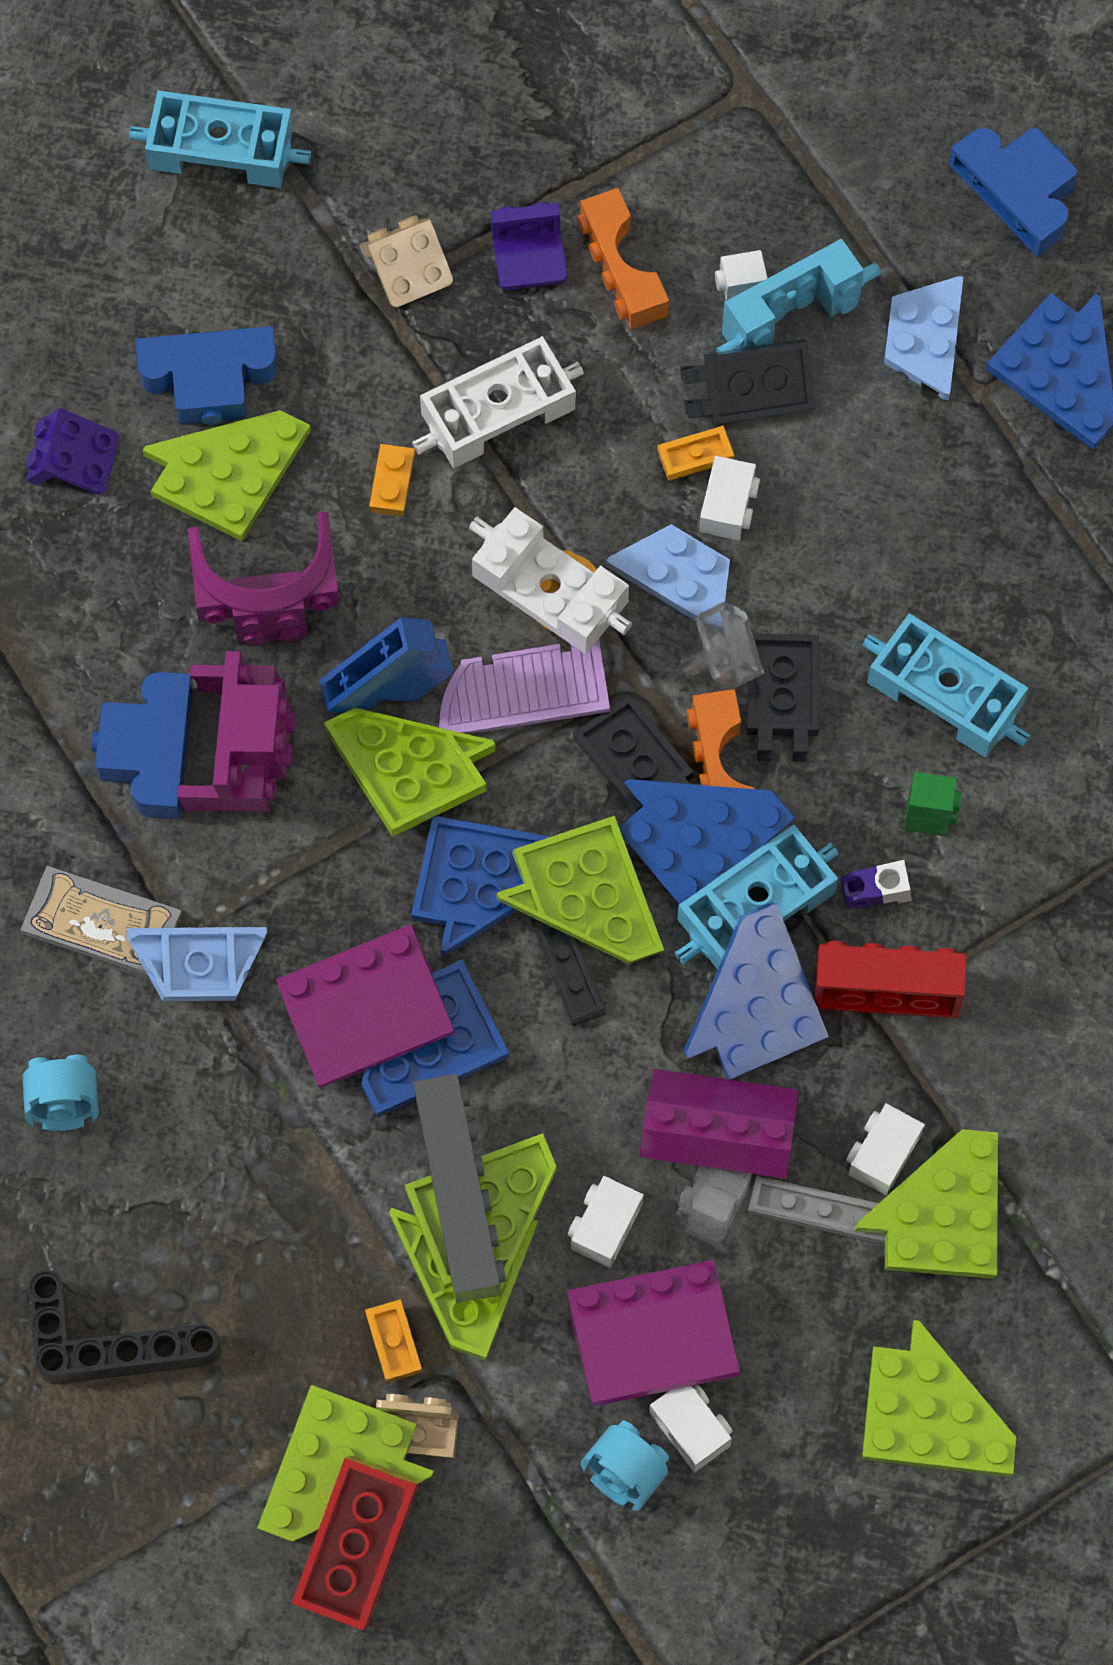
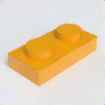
(694, 452)
(392, 480)
(393, 1341)

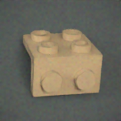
(408, 260)
(436, 1423)

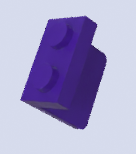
(528, 246)
(72, 451)

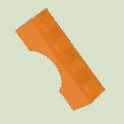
(638, 293)
(716, 723)

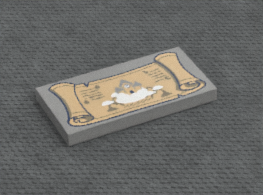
(92, 917)

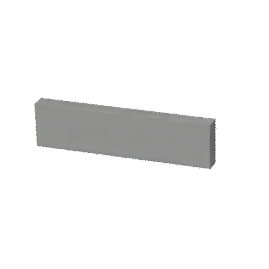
(811, 1208)

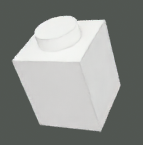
(740, 273)

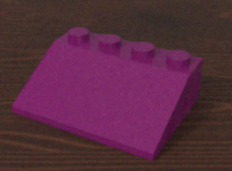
(365, 1006)
(719, 1123)
(652, 1333)

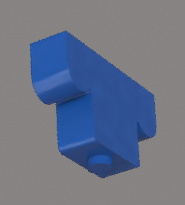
(1019, 182)
(207, 370)
(393, 666)
(148, 743)

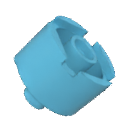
(60, 1092)
(626, 1465)

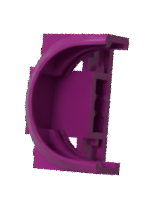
(266, 604)
(251, 732)

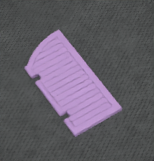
(524, 689)

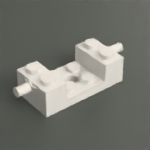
(465, 417)
(519, 560)

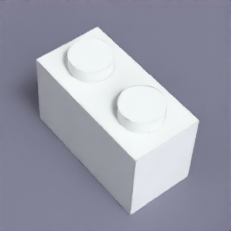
(727, 498)
(885, 1149)
(606, 1221)
(691, 1425)

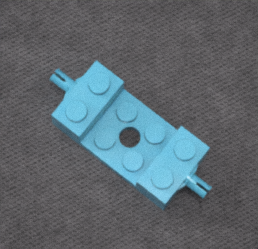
(255, 138)
(828, 275)
(979, 705)
(784, 867)

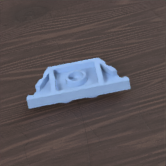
(925, 334)
(675, 570)
(197, 961)

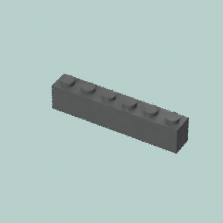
(457, 1188)

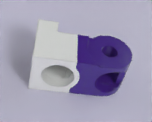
(876, 886)

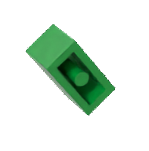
(932, 804)

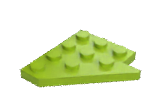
(228, 469)
(408, 766)
(587, 890)
(516, 1187)
(944, 1212)
(466, 1325)
(931, 1414)
(324, 1435)

